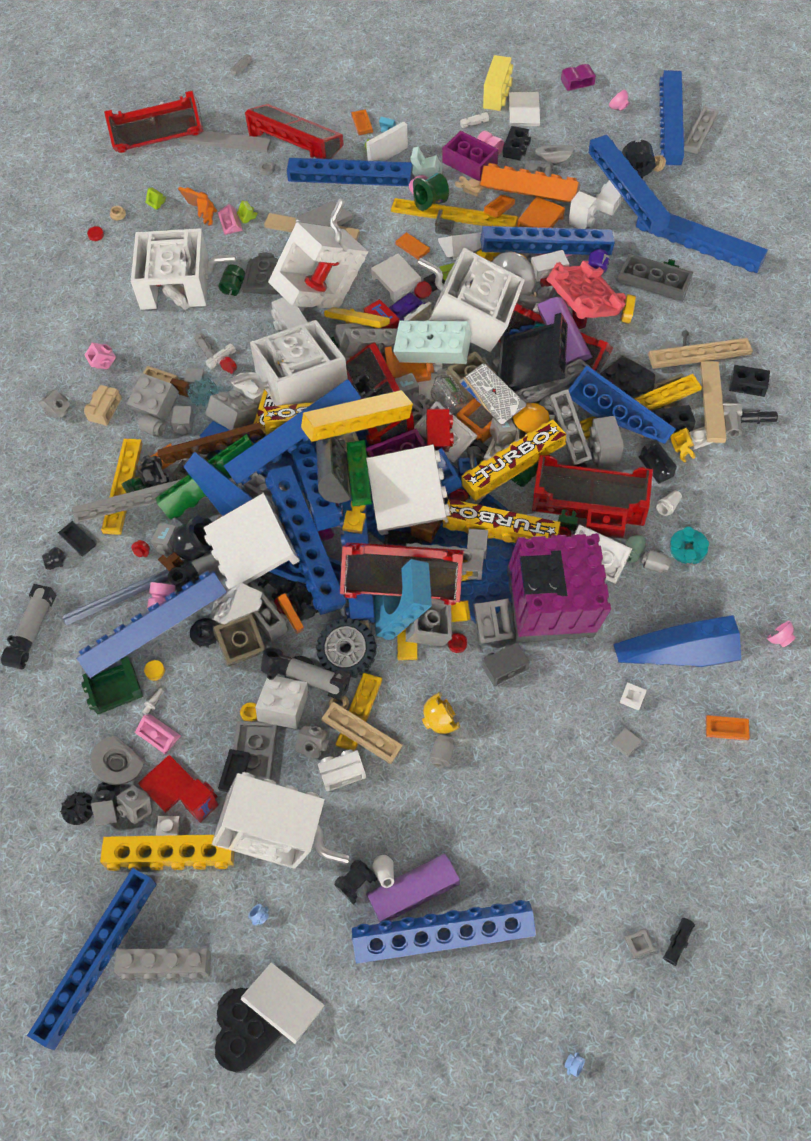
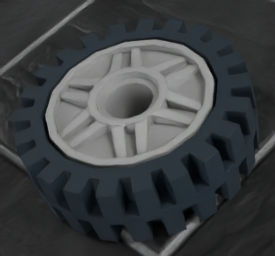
(341, 634)

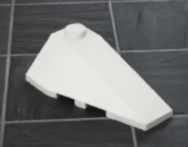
(453, 245)
(236, 604)

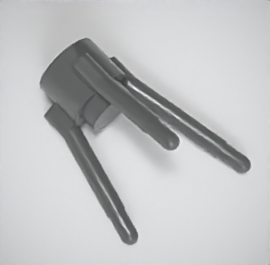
(474, 452)

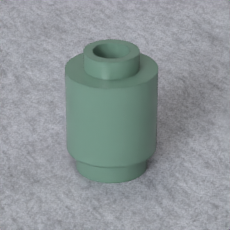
(638, 545)

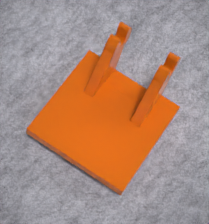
(200, 200)

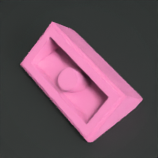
(229, 220)
(157, 733)

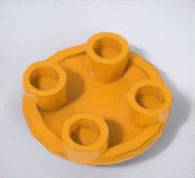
(531, 417)

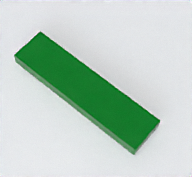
(358, 473)

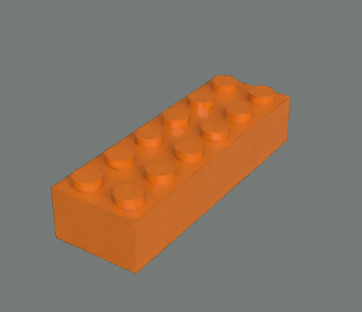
(529, 184)

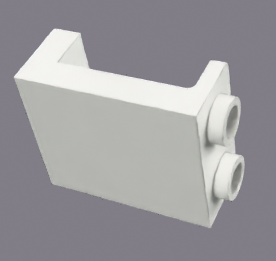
(396, 276)

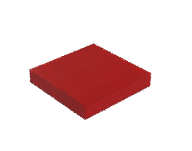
(166, 783)

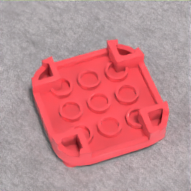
(586, 290)

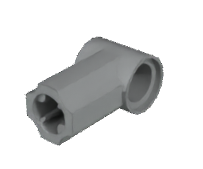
(732, 418)

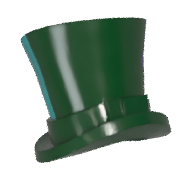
(430, 191)

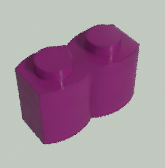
(578, 77)

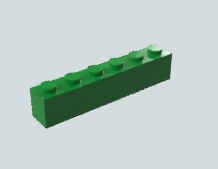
(187, 492)

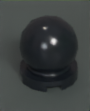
(189, 539)

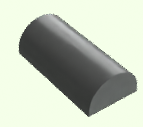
(655, 277)
(333, 470)

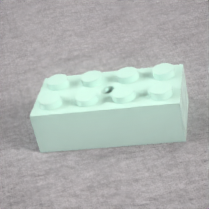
(433, 342)

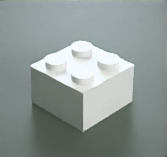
(282, 702)

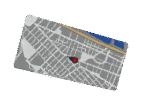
(492, 393)

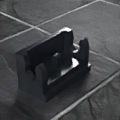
(659, 461)

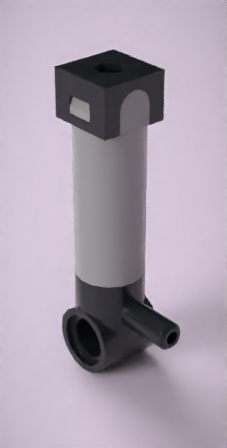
(192, 571)
(21, 642)
(276, 663)

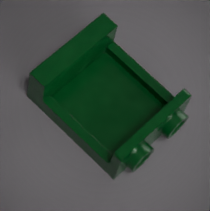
(112, 687)

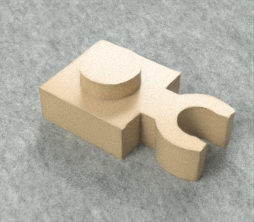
(472, 186)

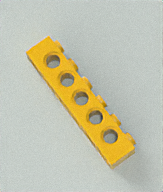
(115, 845)

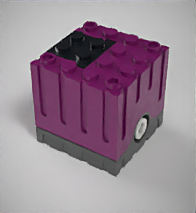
(557, 587)

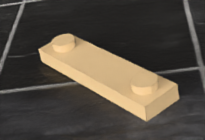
(362, 733)

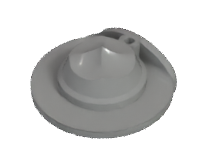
(555, 153)
(115, 762)

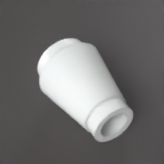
(668, 503)
(384, 870)

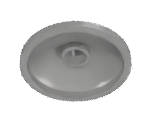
(519, 266)

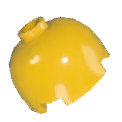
(439, 715)

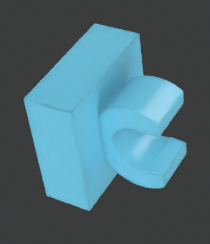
(386, 124)

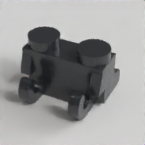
(362, 387)
(152, 472)
(281, 584)
(303, 601)
(354, 879)

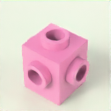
(100, 356)

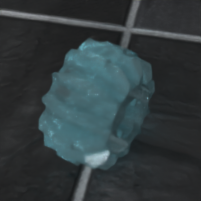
(201, 391)

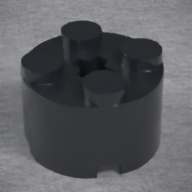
(640, 157)

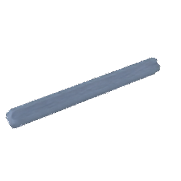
(114, 598)

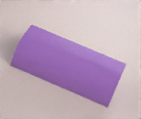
(575, 343)
(414, 888)

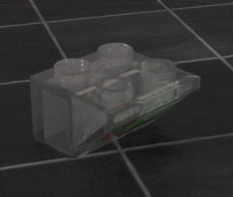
(448, 394)

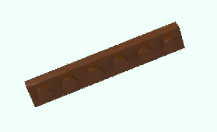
(210, 443)

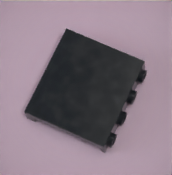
(534, 355)

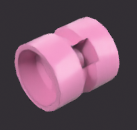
(492, 140)
(159, 592)

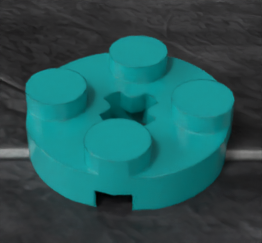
(689, 555)

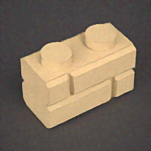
(102, 405)

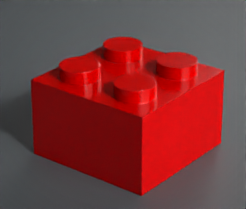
(438, 429)

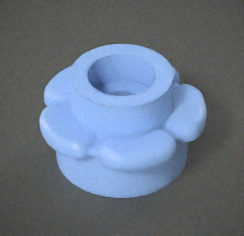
(258, 914)
(574, 1064)

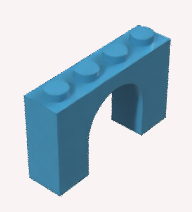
(397, 613)

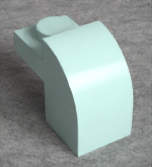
(425, 166)

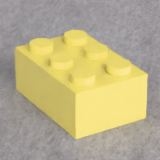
(498, 83)

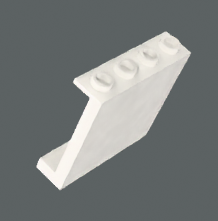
(407, 488)
(249, 542)

